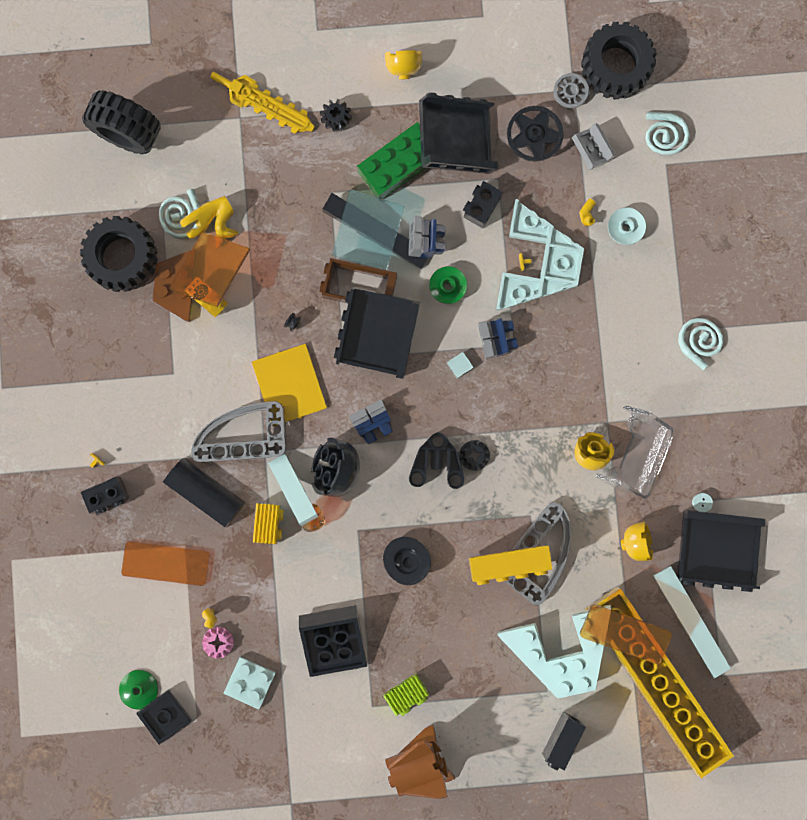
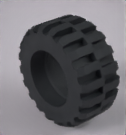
(625, 38)
(121, 122)
(101, 237)

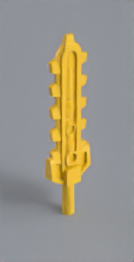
(245, 92)

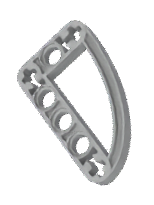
(248, 446)
(539, 536)

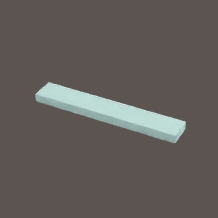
(691, 622)

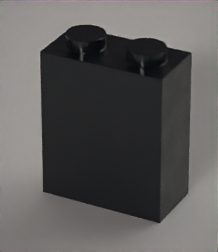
(563, 741)

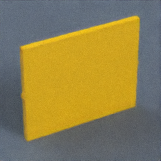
(291, 381)

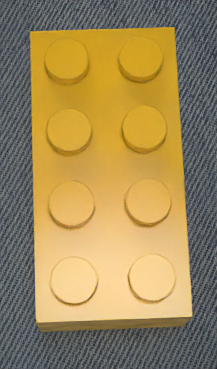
(510, 563)

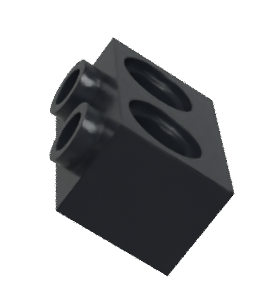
(485, 205)

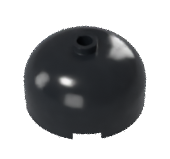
(342, 469)

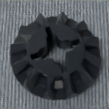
(466, 450)

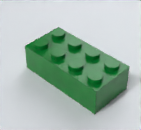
(393, 163)

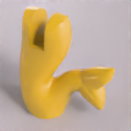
(204, 215)

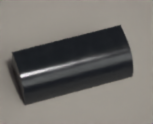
(204, 492)

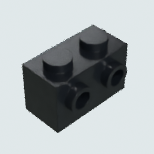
(105, 495)

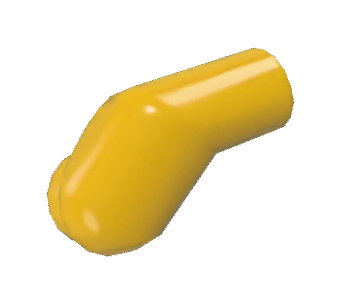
(210, 617)

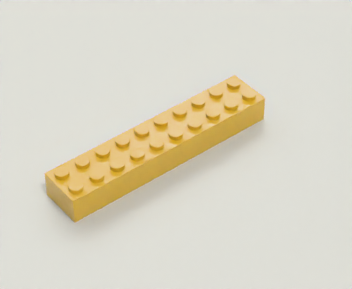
(671, 700)

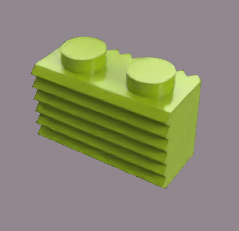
(406, 695)

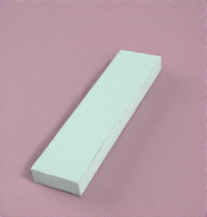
(293, 490)

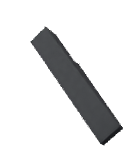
(335, 208)

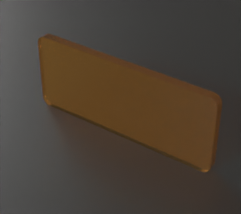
(165, 563)
(625, 634)

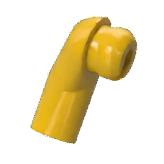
(585, 213)

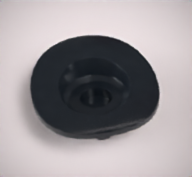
(406, 560)

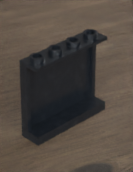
(455, 134)
(377, 331)
(719, 550)

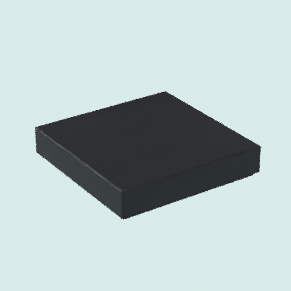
(163, 716)

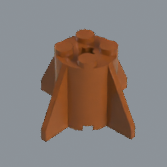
(419, 768)

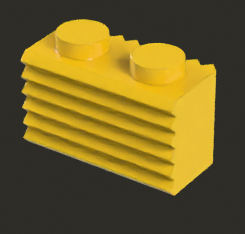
(267, 523)

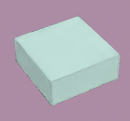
(460, 365)

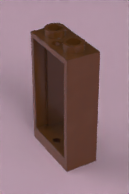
(334, 263)

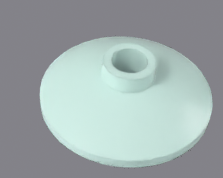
(633, 220)

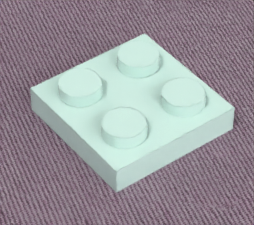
(249, 682)

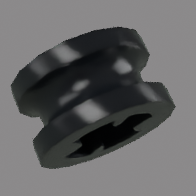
(292, 322)

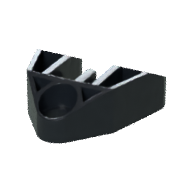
(453, 464)

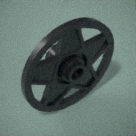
(535, 133)

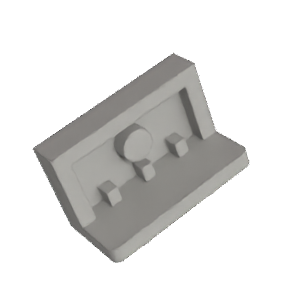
(593, 146)

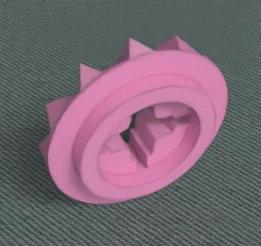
(224, 636)

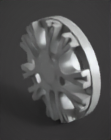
(571, 91)

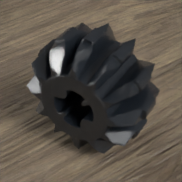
(341, 119)

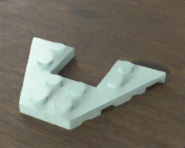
(560, 261)
(563, 674)

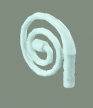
(666, 137)
(175, 217)
(703, 337)

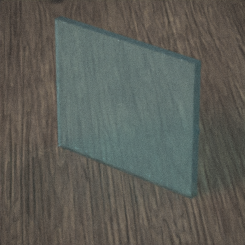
(368, 230)

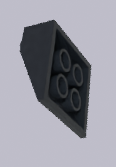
(332, 641)

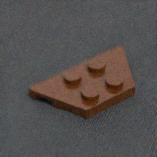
(164, 276)

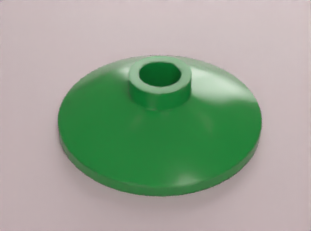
(451, 276)
(145, 682)

